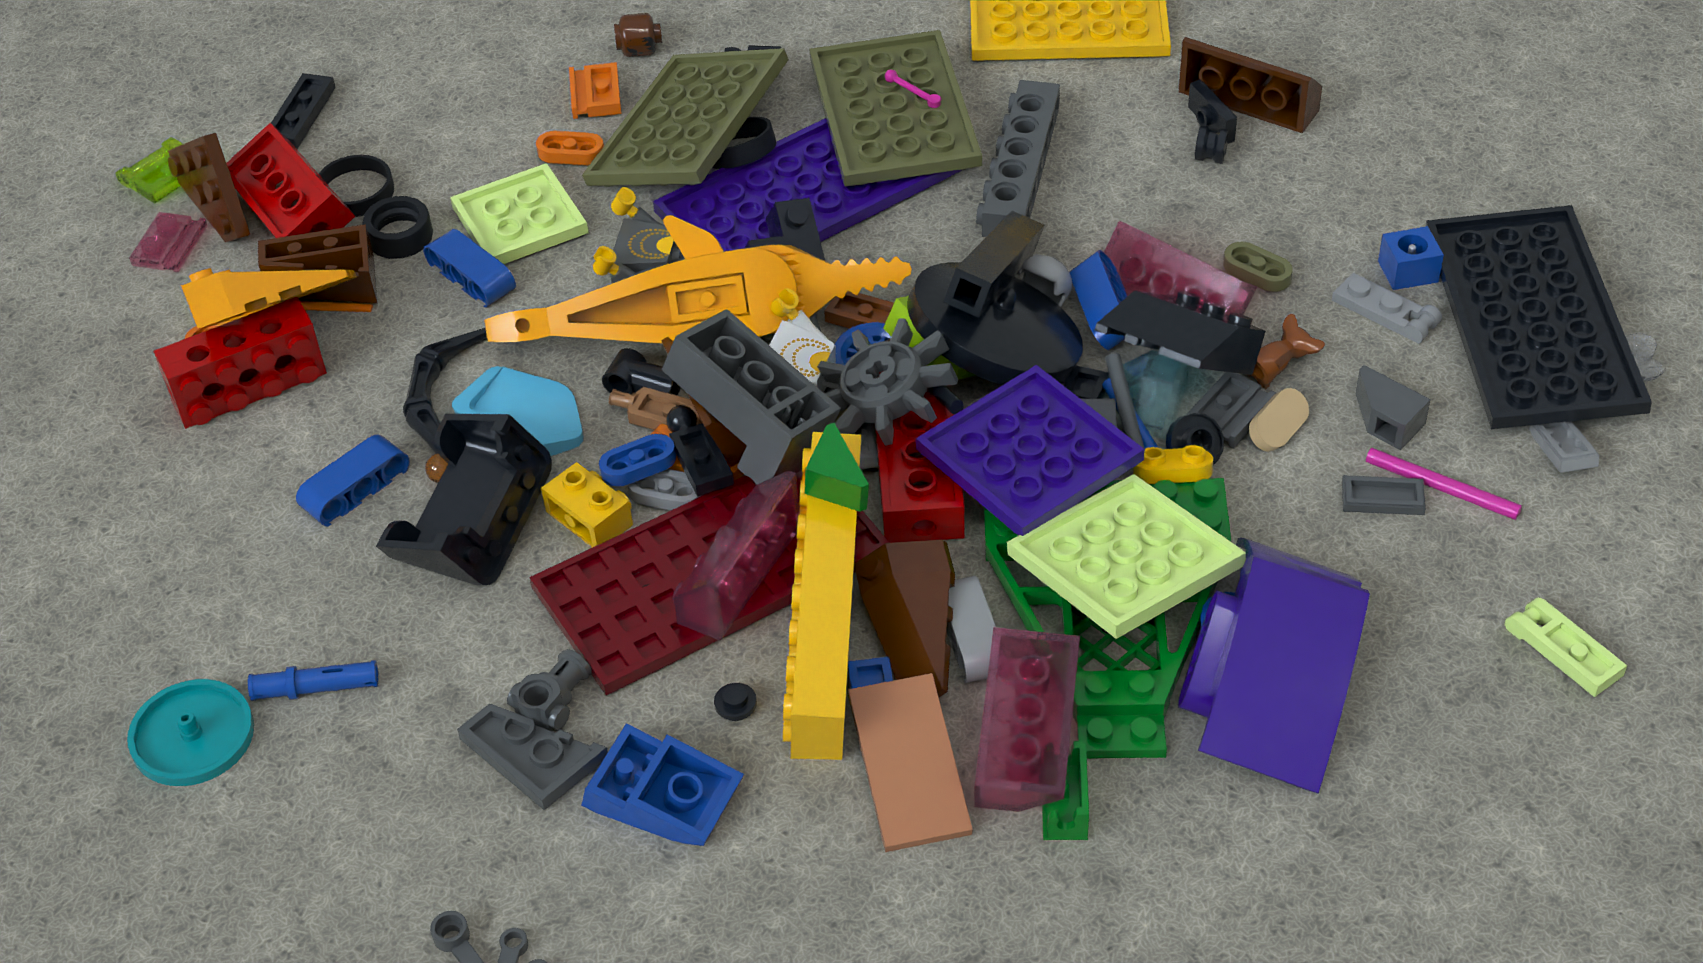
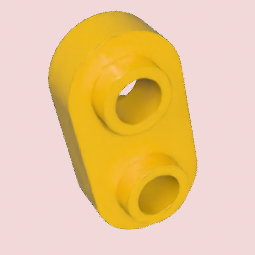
(1177, 465)

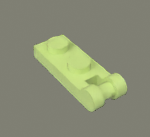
(1566, 646)

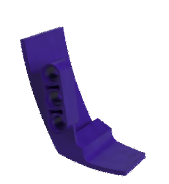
(1276, 665)

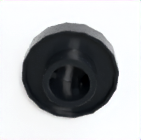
(1196, 430)

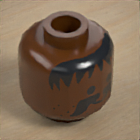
(637, 34)

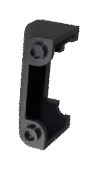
(478, 502)

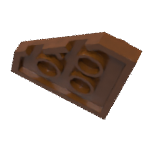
(208, 183)

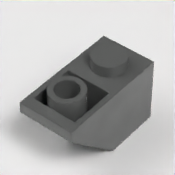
(1390, 408)

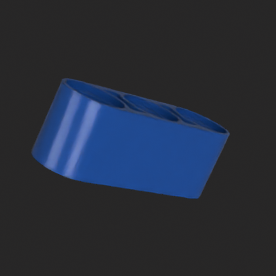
(470, 266)
(1099, 292)
(351, 478)

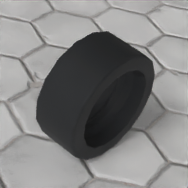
(403, 243)

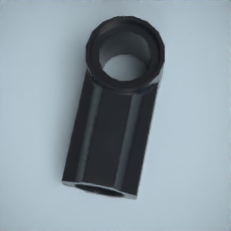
(632, 372)

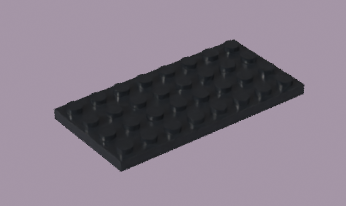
(1536, 319)

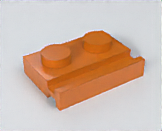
(595, 90)

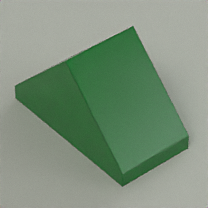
(834, 473)

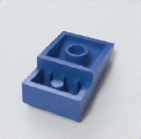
(661, 787)

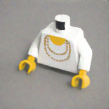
(801, 340)

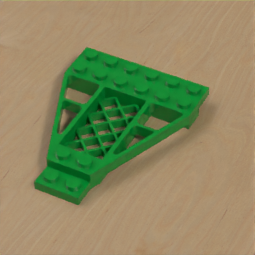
(1120, 708)

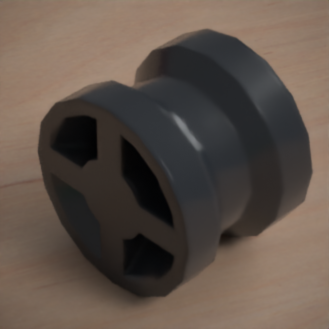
(1211, 144)

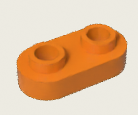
(568, 147)

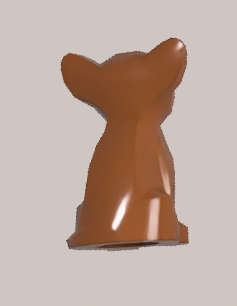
(1276, 355)

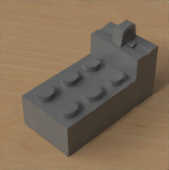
(750, 393)

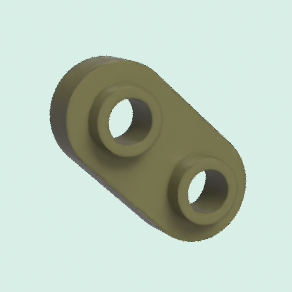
(1261, 267)

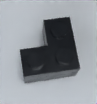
(794, 225)

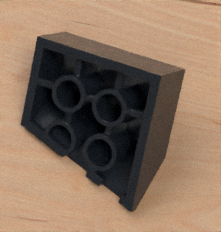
(1186, 330)

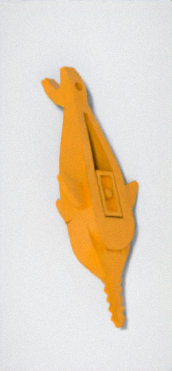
(695, 289)

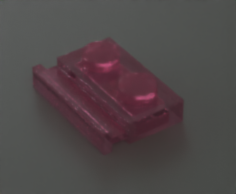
(168, 242)

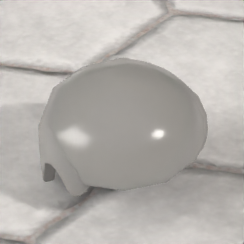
(1047, 276)

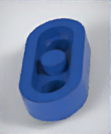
(637, 460)

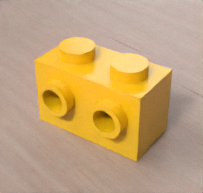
(587, 505)

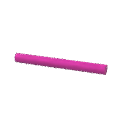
(1444, 483)

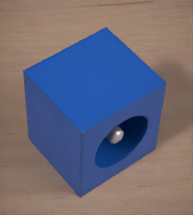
(1410, 258)

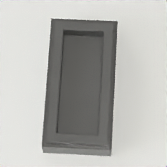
(1383, 495)

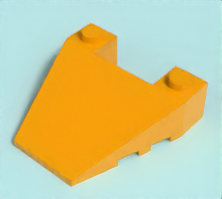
(232, 295)

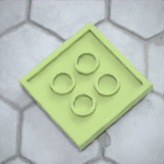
(519, 214)

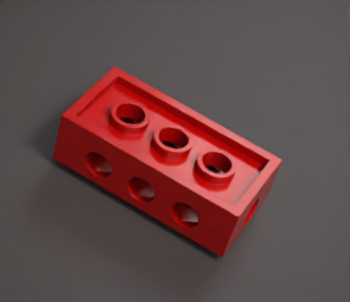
(317, 204)
(241, 362)
(912, 510)

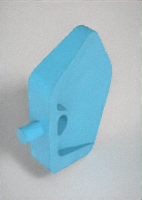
(536, 403)

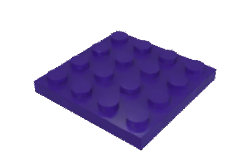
(1029, 450)

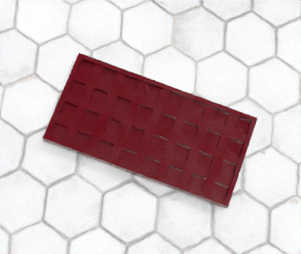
(634, 628)

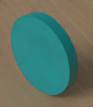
(190, 732)

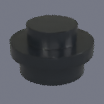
(735, 701)

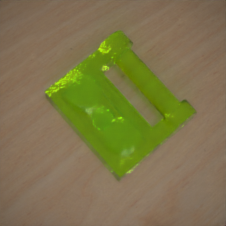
(151, 174)

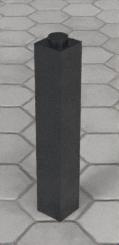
(993, 264)

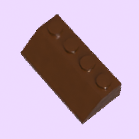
(1251, 85)

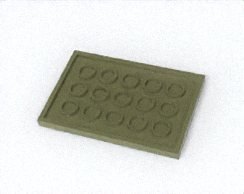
(686, 118)
(883, 127)

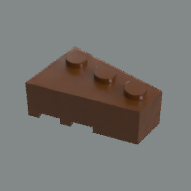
(326, 250)

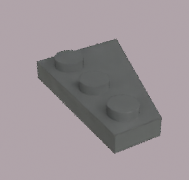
(530, 756)

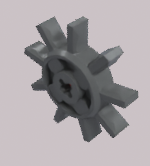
(887, 380)

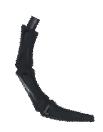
(426, 369)

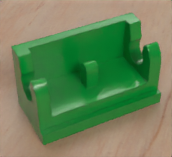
(1070, 816)

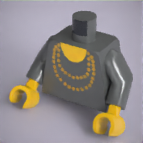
(639, 245)

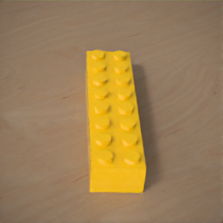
(820, 622)

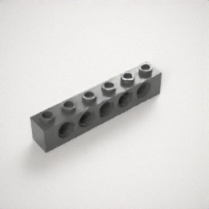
(1020, 153)

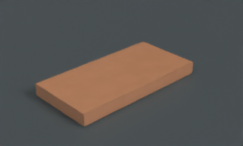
(909, 762)

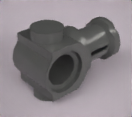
(547, 694)

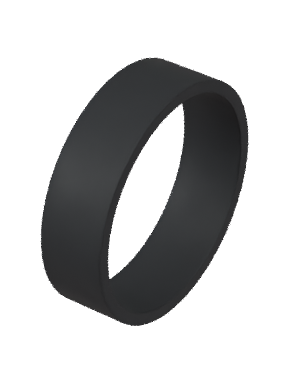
(751, 150)
(355, 163)

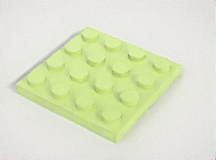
(1126, 555)

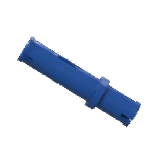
(312, 680)

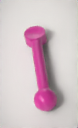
(933, 100)

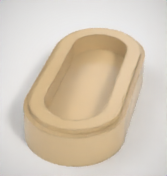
(1279, 419)

